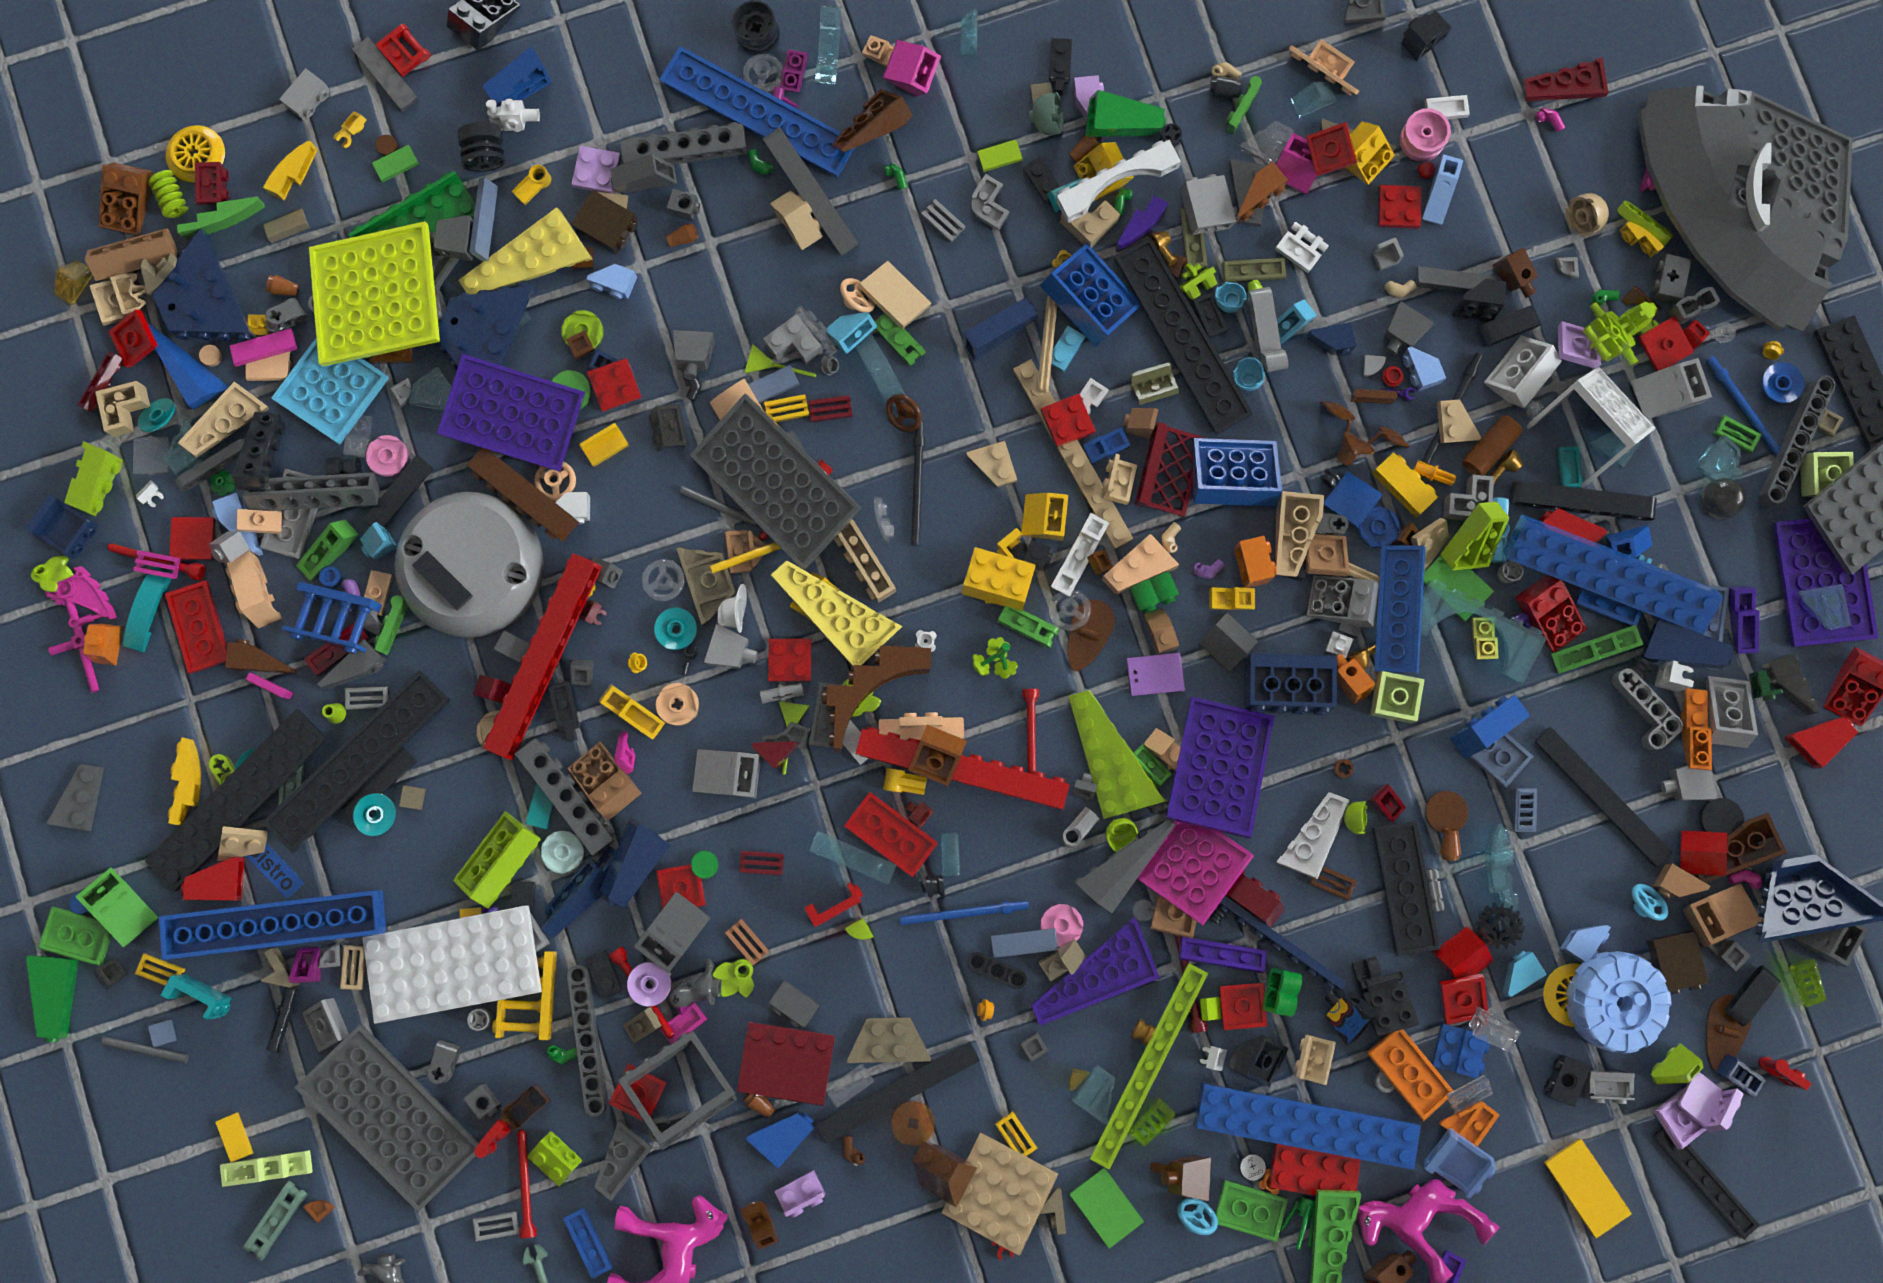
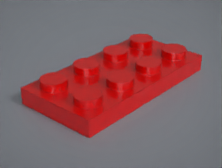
(197, 626)
(891, 834)
(1309, 1170)

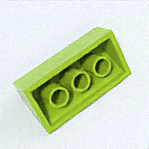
(496, 860)

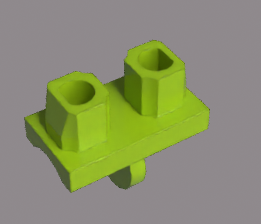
(1205, 276)

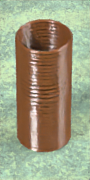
(1495, 444)

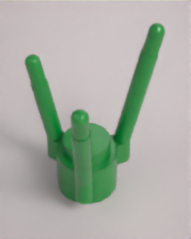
(1307, 1210)

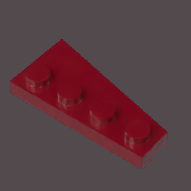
(1581, 81)

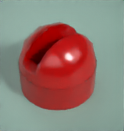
(1426, 170)

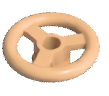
(854, 299)
(555, 486)

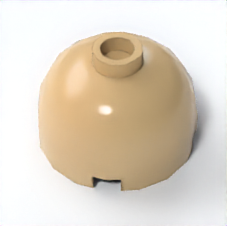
(1587, 213)

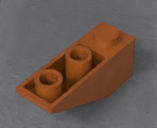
(1266, 183)

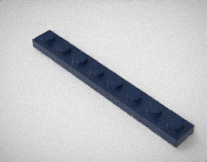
(1279, 943)

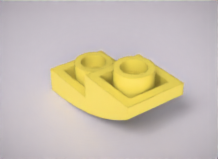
(1484, 639)

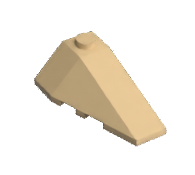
(1295, 528)

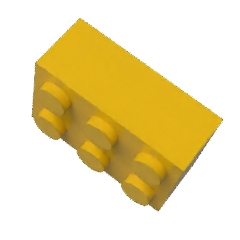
(998, 579)

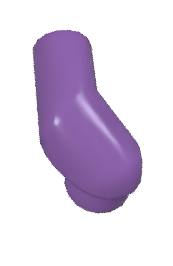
(1208, 572)
(350, 587)

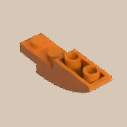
(1695, 730)

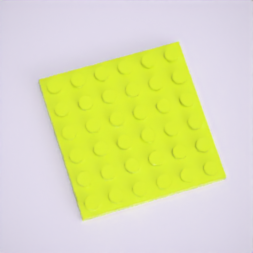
(374, 294)

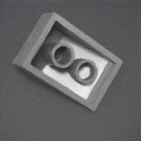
(1731, 712)

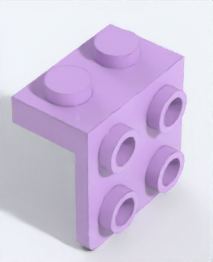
(1709, 1103)

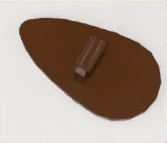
(1089, 639)
(1722, 1032)

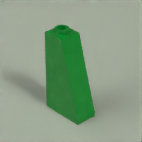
(1120, 116)
(52, 994)

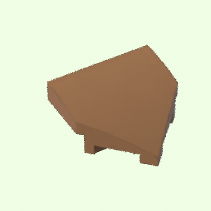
(741, 542)

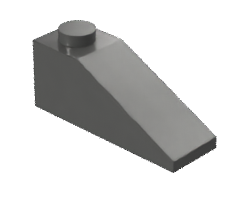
(354, 667)

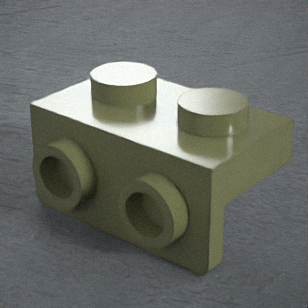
(1153, 383)

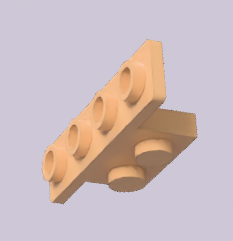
(1329, 61)
(914, 726)

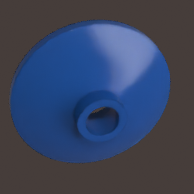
(1789, 377)

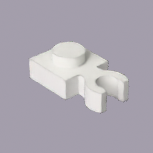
(1093, 394)

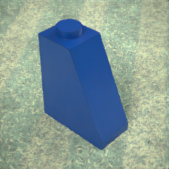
(781, 1137)

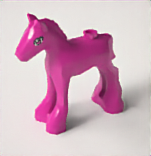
(1415, 1216)
(676, 1237)

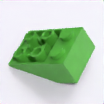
(117, 907)

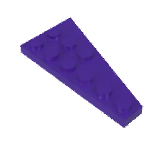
(1110, 970)

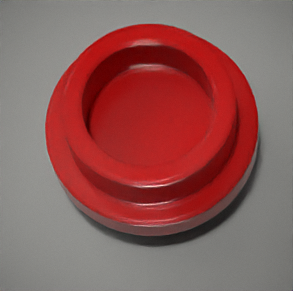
(1392, 376)

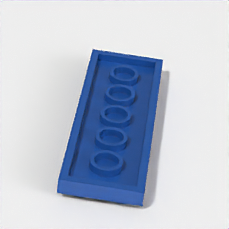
(1400, 609)

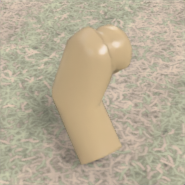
(1225, 69)
(1398, 290)
(1168, 539)

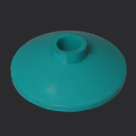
(156, 415)
(667, 621)
(383, 816)

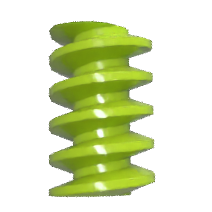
(167, 194)

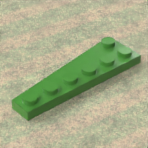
(1332, 1233)

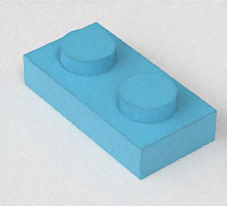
(1066, 348)

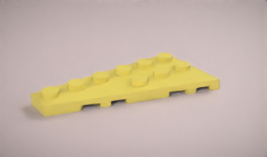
(534, 253)
(843, 620)

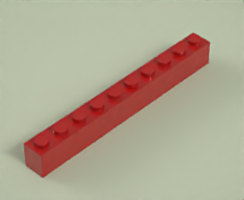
(542, 656)
(970, 770)

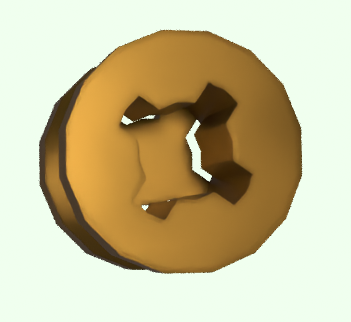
(1143, 1031)

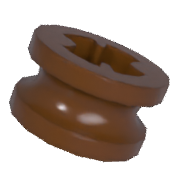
(1345, 762)

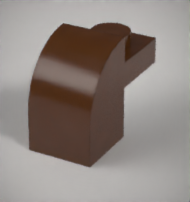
(760, 1224)

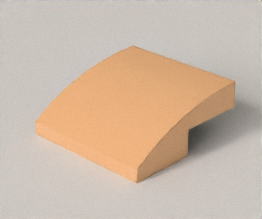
(270, 368)
(728, 398)

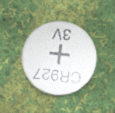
(1252, 1167)

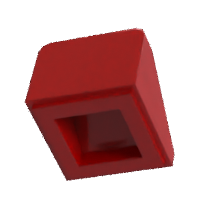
(1695, 333)

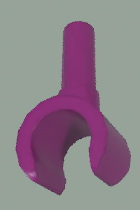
(779, 93)

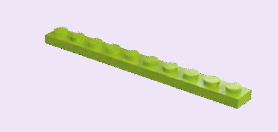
(1149, 1066)

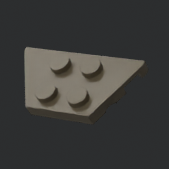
(706, 588)
(888, 1042)

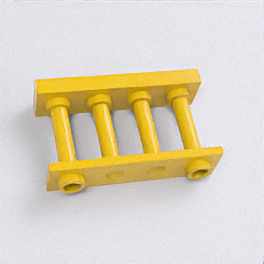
(543, 1006)

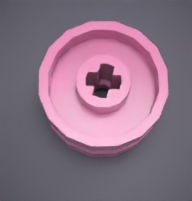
(1425, 135)

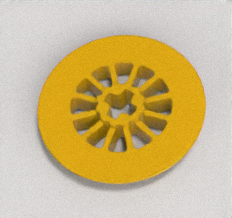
(216, 150)
(1550, 990)

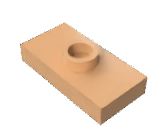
(259, 521)
(378, 588)

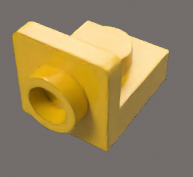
(1011, 540)

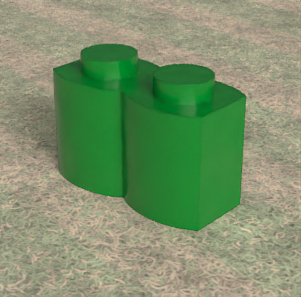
(1154, 592)
(1282, 992)

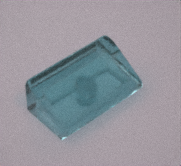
(969, 34)
(950, 854)

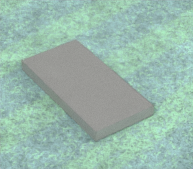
(294, 529)

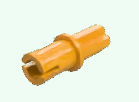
(1434, 473)

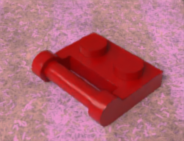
(396, 52)
(1780, 1070)
(488, 1143)

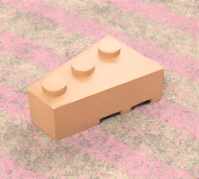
(1140, 564)
(251, 590)

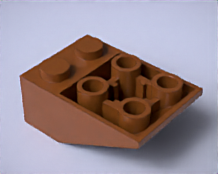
(124, 197)

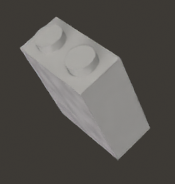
(1207, 204)

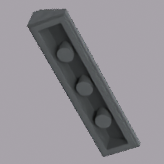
(1448, 279)

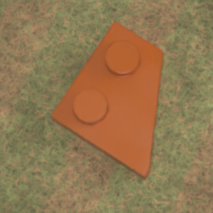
(1472, 1122)

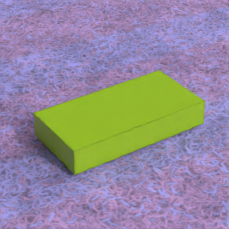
(999, 155)

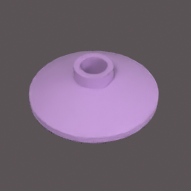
(637, 984)

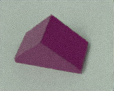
(306, 966)

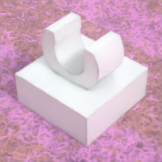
(148, 492)
(1338, 644)
(1215, 1059)

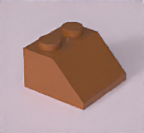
(937, 755)

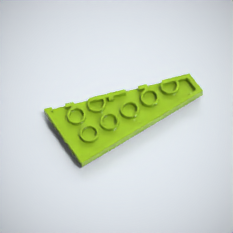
(1113, 766)

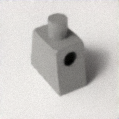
(728, 649)
(1690, 784)

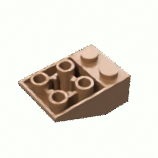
(604, 781)
(1722, 915)

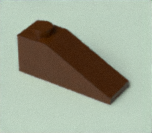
(247, 657)

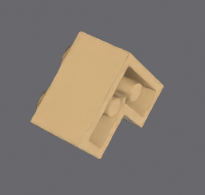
(797, 218)
(1094, 226)
(116, 405)

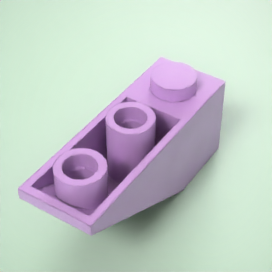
(1083, 89)

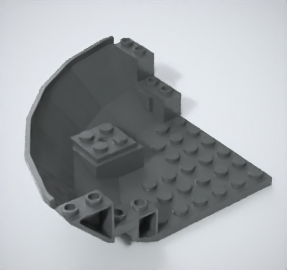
(1700, 165)

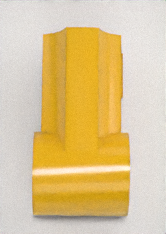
(530, 186)
(901, 782)

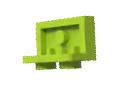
(554, 1158)

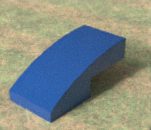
(1107, 445)

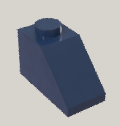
(1334, 339)

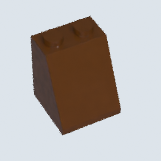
(942, 1172)

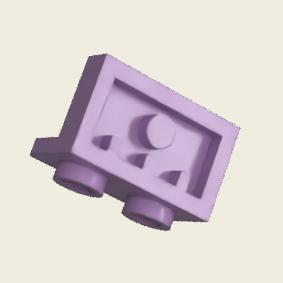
(800, 1193)

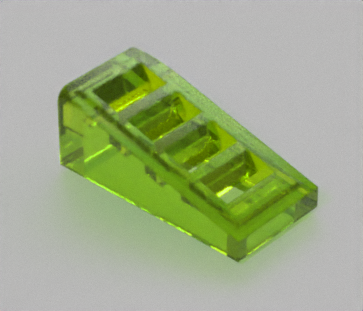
(1799, 977)
(1157, 1127)

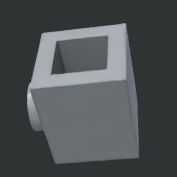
(228, 547)

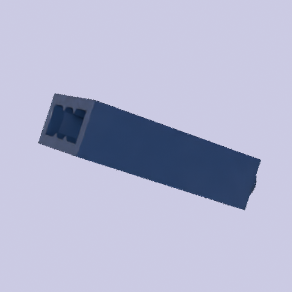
(999, 328)
(1675, 643)
(632, 862)

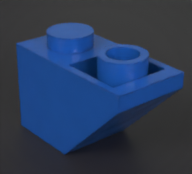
(1631, 541)

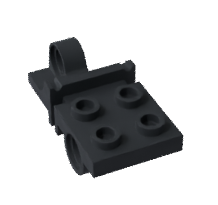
(1386, 996)

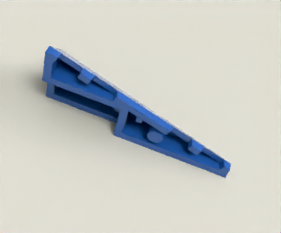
(191, 377)

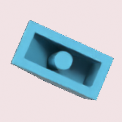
(1294, 320)
(850, 330)
(377, 542)
(1522, 973)

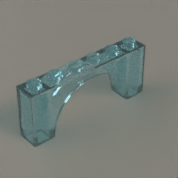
(1519, 642)

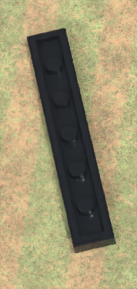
(1709, 1185)

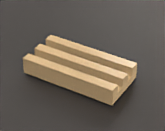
(361, 972)

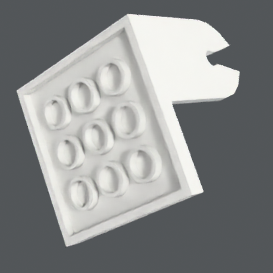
(1611, 407)

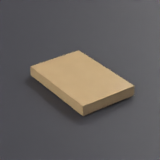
(894, 295)

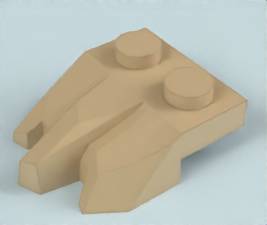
(118, 297)

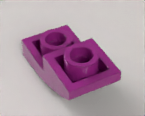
(793, 71)

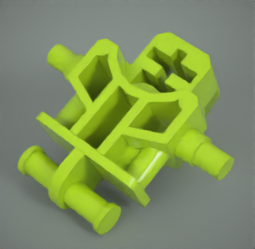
(1614, 334)

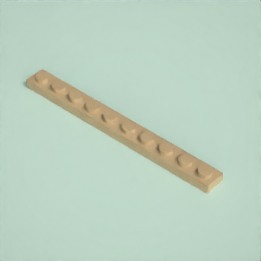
(1076, 461)

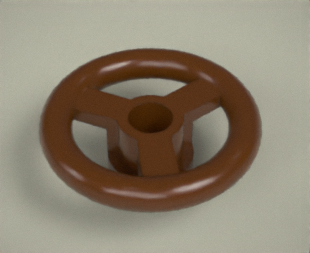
(906, 410)

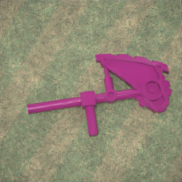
(86, 592)

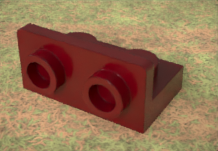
(210, 183)

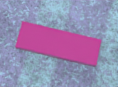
(263, 347)

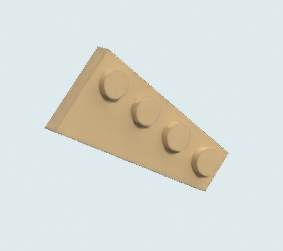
(223, 418)

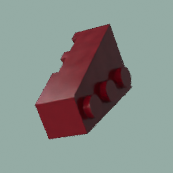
(1256, 900)

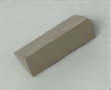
(286, 226)

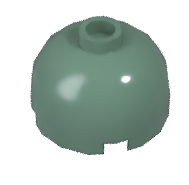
(1047, 114)

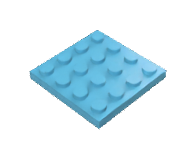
(330, 395)

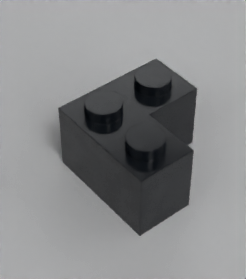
(1425, 34)

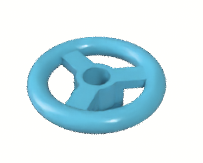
(1645, 905)
(1195, 1219)

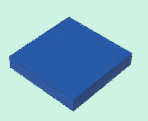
(1352, 499)

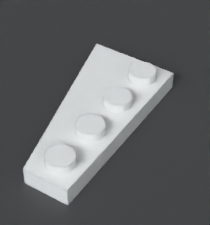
(1316, 837)

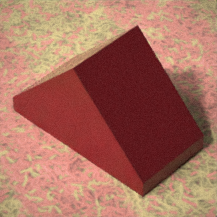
(491, 688)
(775, 752)
(1387, 802)

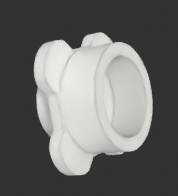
(930, 636)

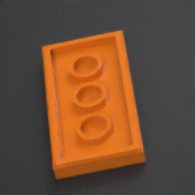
(1410, 1073)

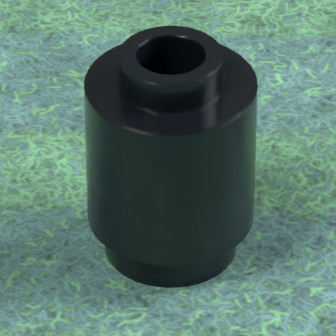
(1225, 87)

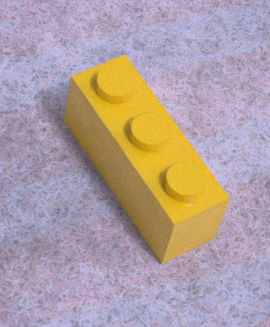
(1405, 484)

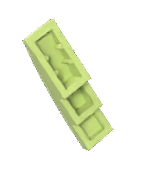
(266, 1168)

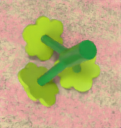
(997, 650)

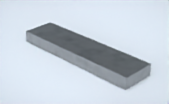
(385, 74)

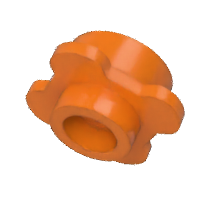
(1263, 1184)

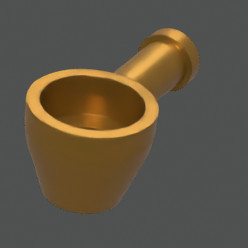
(1162, 240)
(1510, 461)
(1363, 656)

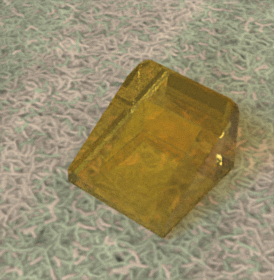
(1077, 1077)

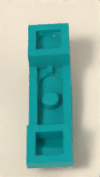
(144, 609)

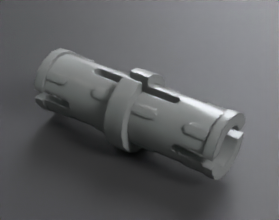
(781, 693)

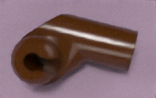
(850, 1153)

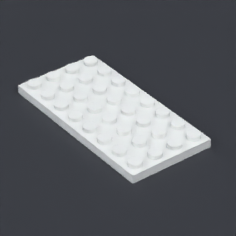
(451, 964)

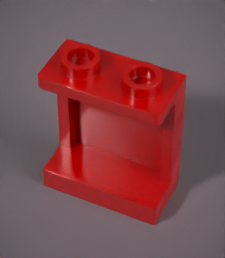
(818, 919)

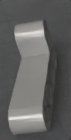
(1266, 330)
(1644, 706)

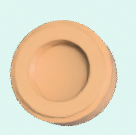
(210, 355)

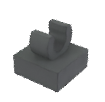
(1084, 788)

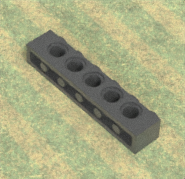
(694, 152)
(315, 492)
(528, 756)

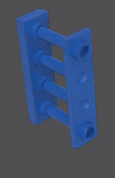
(328, 597)

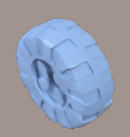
(1618, 1002)

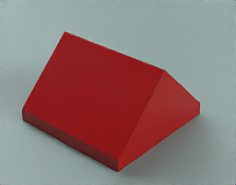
(1704, 852)
(1464, 954)

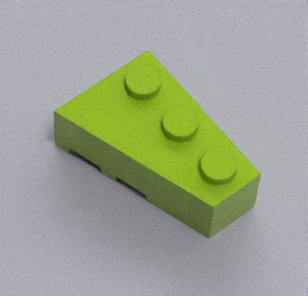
(93, 479)
(1477, 538)

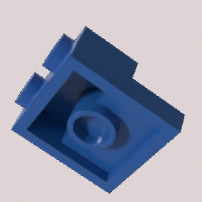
(1459, 1051)

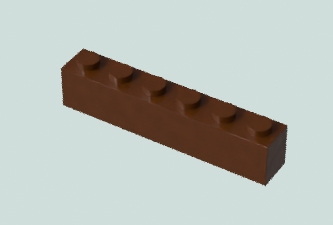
(523, 494)

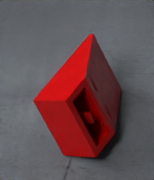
(1551, 611)
(1857, 687)

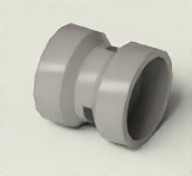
(1514, 572)
(476, 1019)

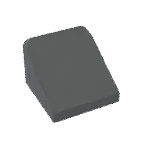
(581, 672)

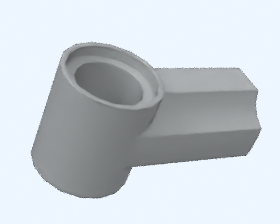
(1080, 826)

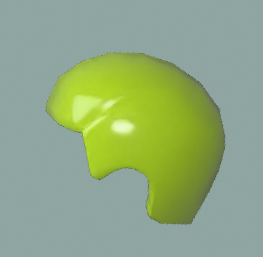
(1356, 817)
(1120, 833)

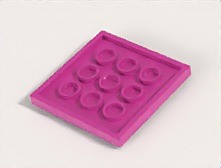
(1195, 869)

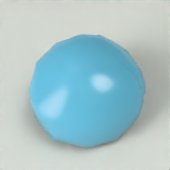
(1230, 297)
(1249, 374)

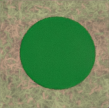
(704, 864)

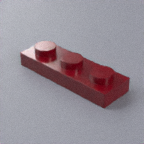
(100, 381)
(329, 654)

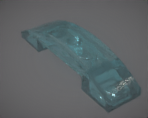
(828, 45)
(879, 368)
(852, 857)

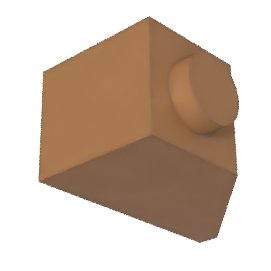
(1140, 422)
(1161, 631)
(1677, 882)

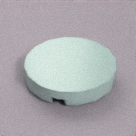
(562, 852)

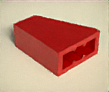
(1573, 524)
(1822, 741)
(216, 882)

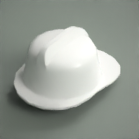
(732, 610)

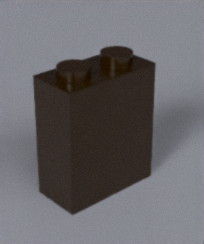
(605, 222)
(1679, 961)

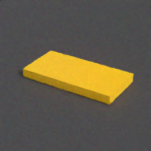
(1587, 1188)

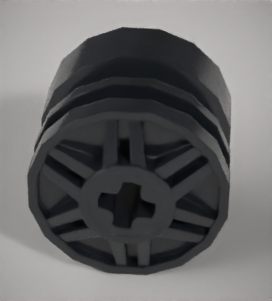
(755, 17)
(481, 146)

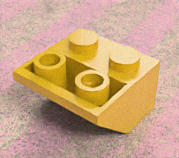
(1371, 151)
(1101, 157)
(1045, 516)

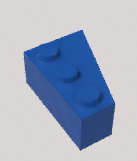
(518, 79)
(1490, 727)

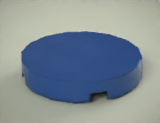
(1379, 528)

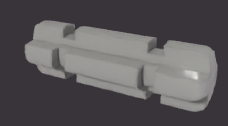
(1435, 890)

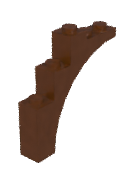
(893, 664)

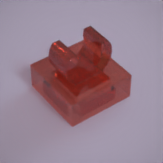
(919, 813)

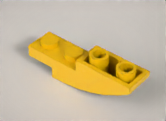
(188, 772)

